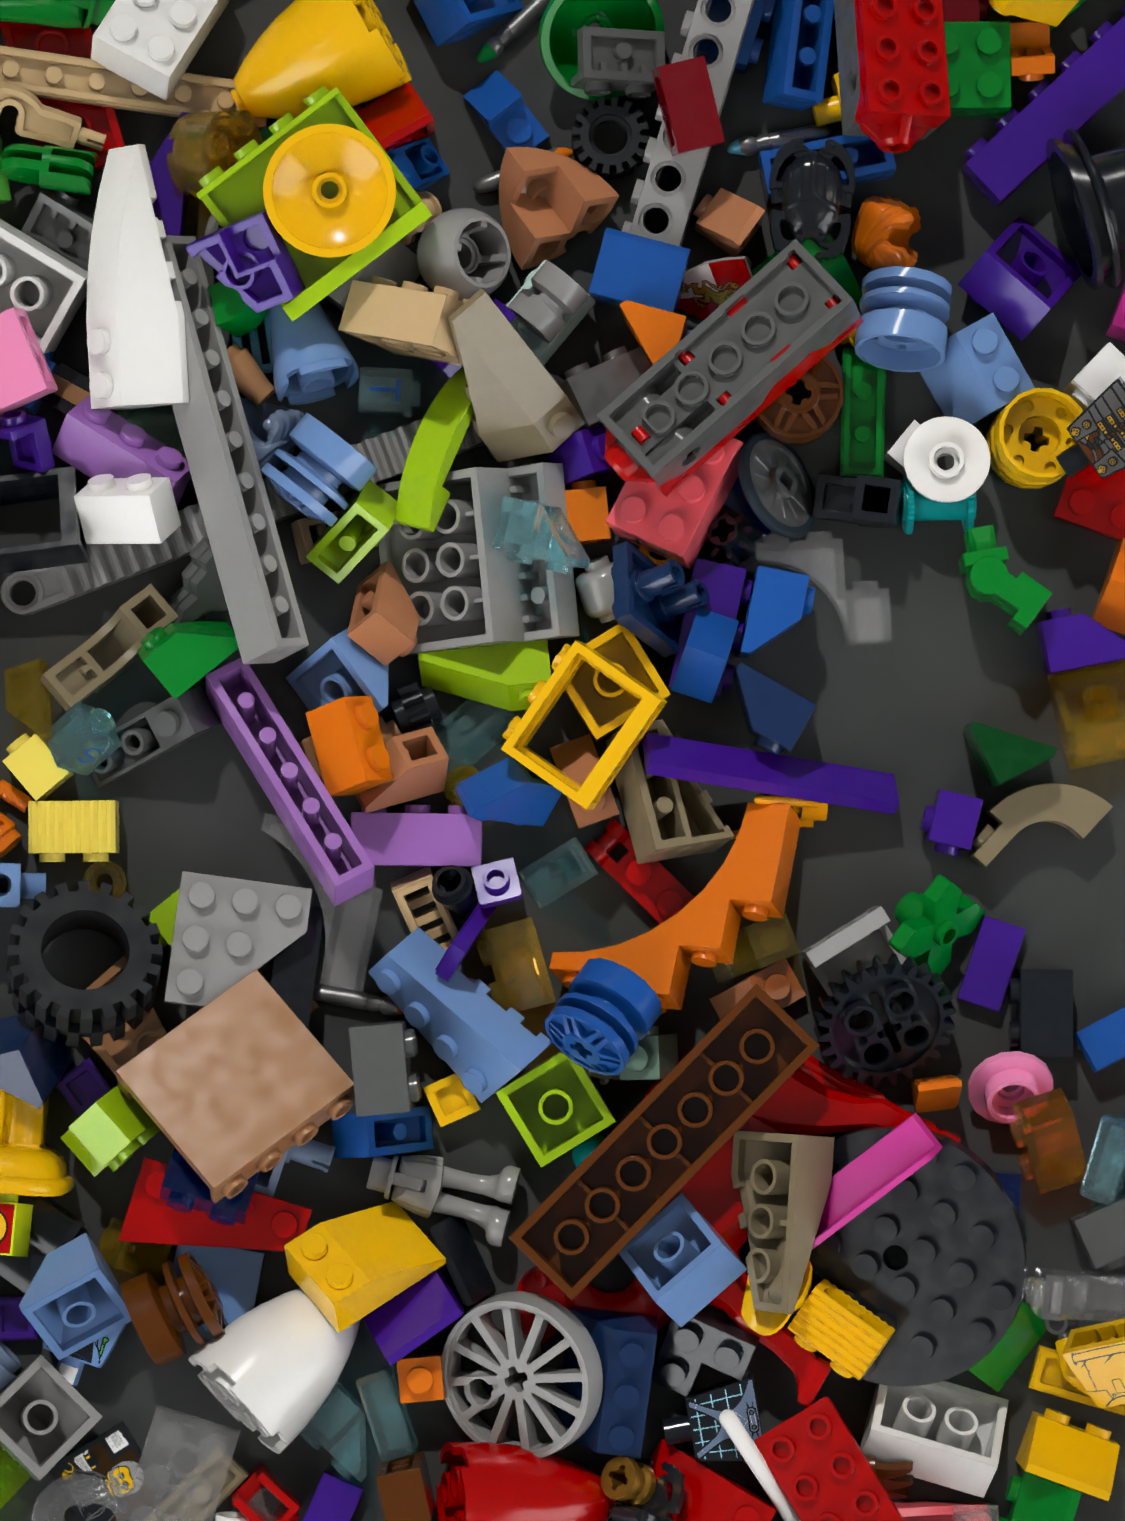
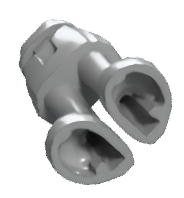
(418, 1182)

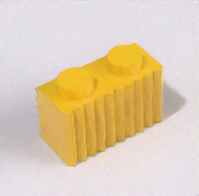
(840, 1330)

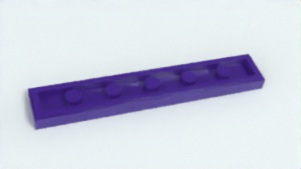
(770, 773)

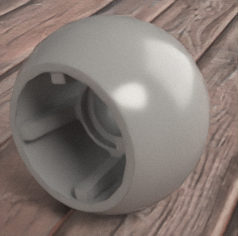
(464, 244)

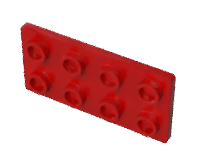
(825, 1468)

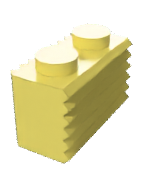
(73, 828)

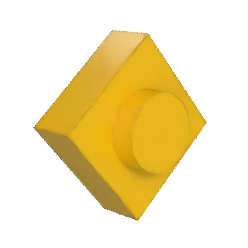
(450, 1099)

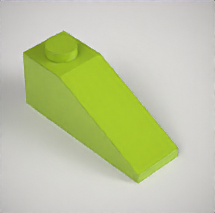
(488, 674)

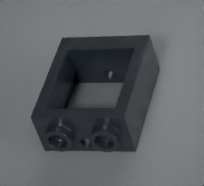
(37, 486)

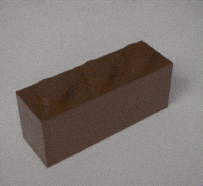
(406, 1488)

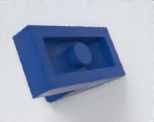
(505, 114)

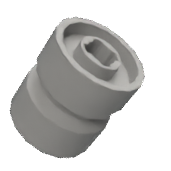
(548, 301)

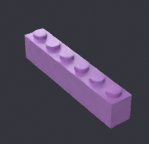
(289, 781)

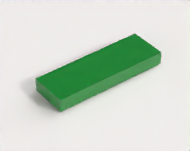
(861, 417)

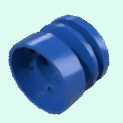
(603, 1016)

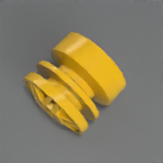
(1035, 412)

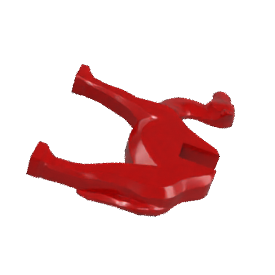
(806, 1104)

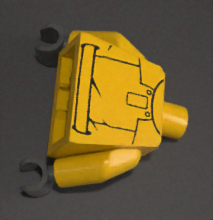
(1093, 1358)

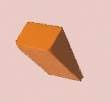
(936, 1093)

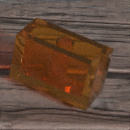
(1049, 1141)

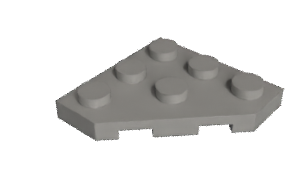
(229, 931)

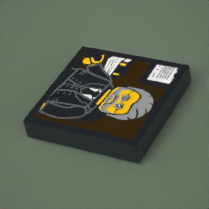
(107, 1457)

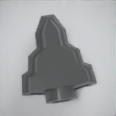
(200, 588)

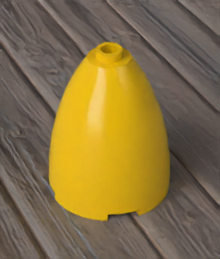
(317, 46)

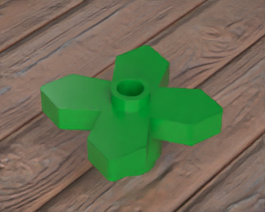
(933, 922)

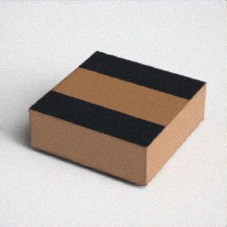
(72, 389)

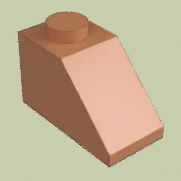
(728, 221)
(384, 616)
(577, 761)

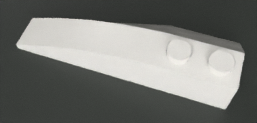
(131, 311)

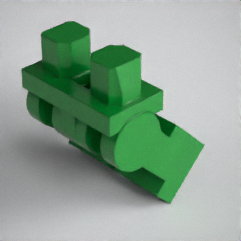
(990, 581)

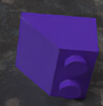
(1020, 278)
(414, 1316)

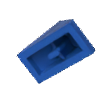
(705, 655)

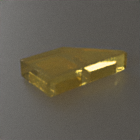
(28, 698)

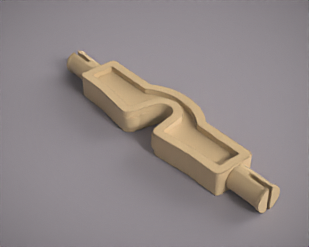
(47, 123)

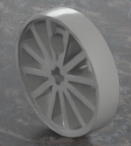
(505, 1368)

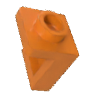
(1030, 50)

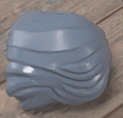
(270, 430)

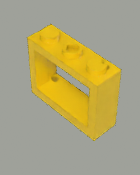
(543, 699)

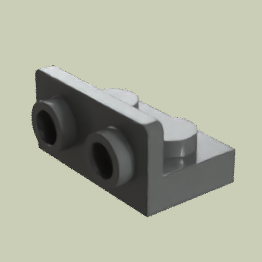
(618, 61)
(62, 224)

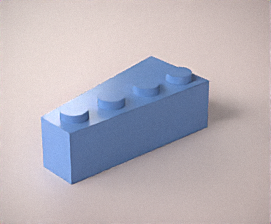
(457, 1016)

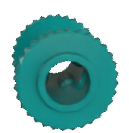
(919, 508)

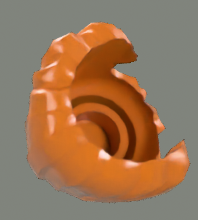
(884, 232)

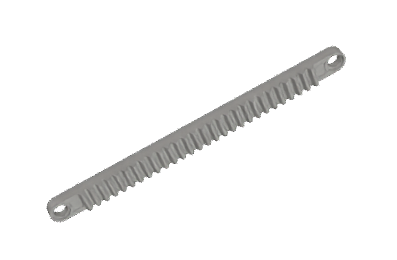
(118, 562)

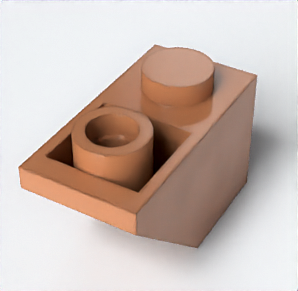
(417, 767)

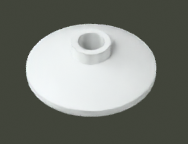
(952, 439)

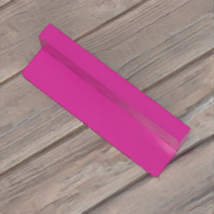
(876, 1173)

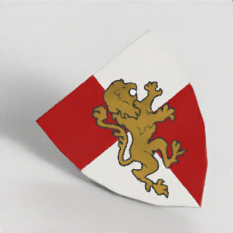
(712, 284)

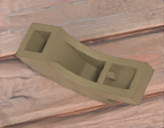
(109, 649)
(1052, 803)

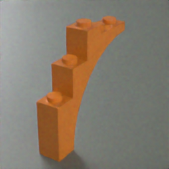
(706, 930)

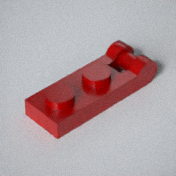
(647, 882)

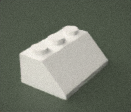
(941, 1428)

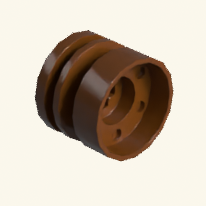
(814, 416)
(173, 1309)

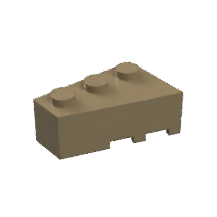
(666, 814)

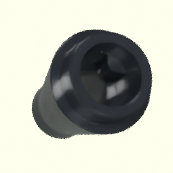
(455, 890)

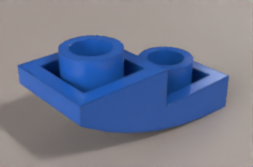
(1103, 1041)

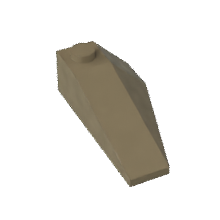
(511, 392)
(782, 1199)

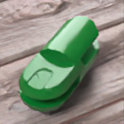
(50, 167)

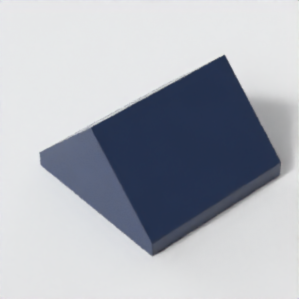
(30, 1062)

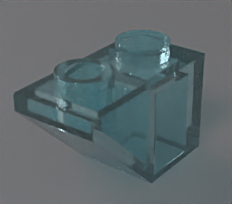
(540, 532)
(342, 1431)

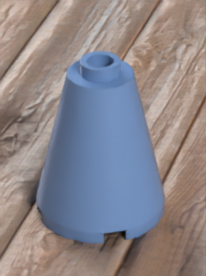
(308, 356)

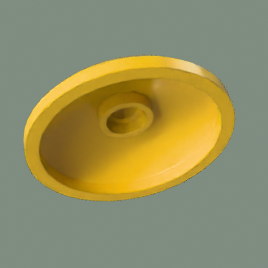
(329, 224)

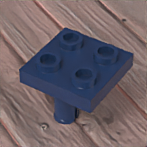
(648, 597)

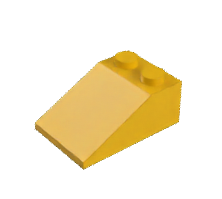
(360, 1261)

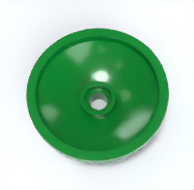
(565, 17)

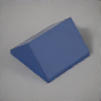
(639, 271)

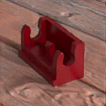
(688, 105)

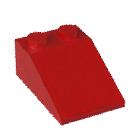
(708, 1492)

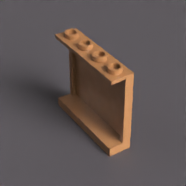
(238, 1085)

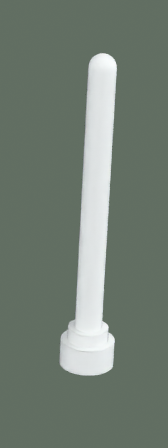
(757, 1464)

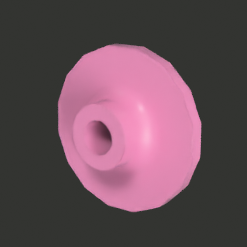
(1006, 1080)

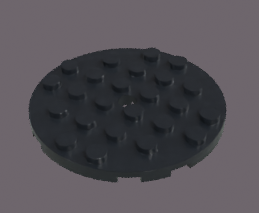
(961, 1268)

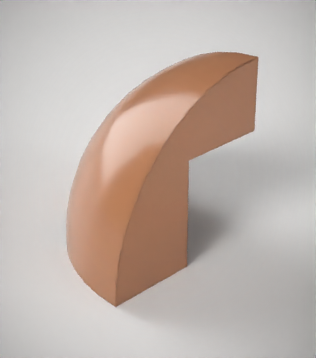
(548, 202)

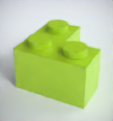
(109, 1132)

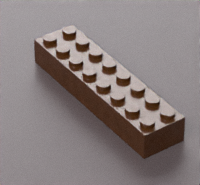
(664, 1141)

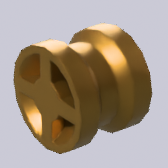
(637, 1475)

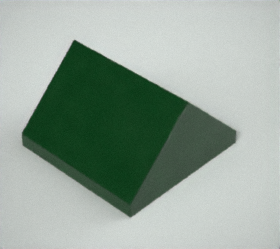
(1003, 753)

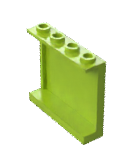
(239, 194)

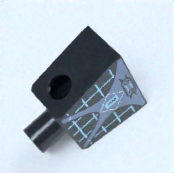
(703, 1422)

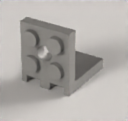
(852, 942)

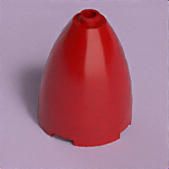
(514, 1485)

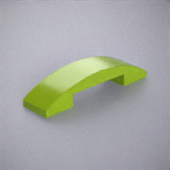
(431, 456)

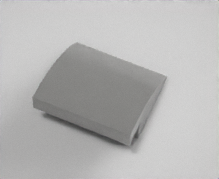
(464, 585)

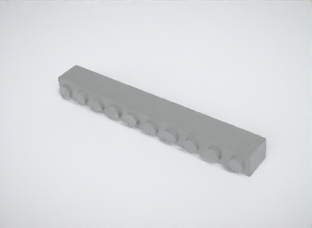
(230, 479)

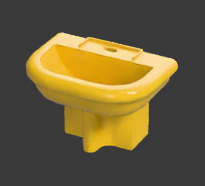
(25, 1161)

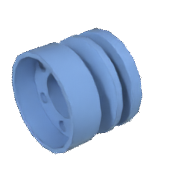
(903, 319)
(318, 470)

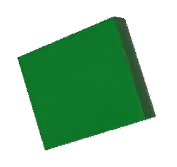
(232, 312)

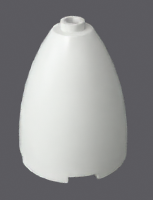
(276, 1366)

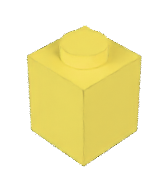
(35, 766)

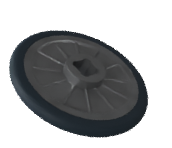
(776, 485)

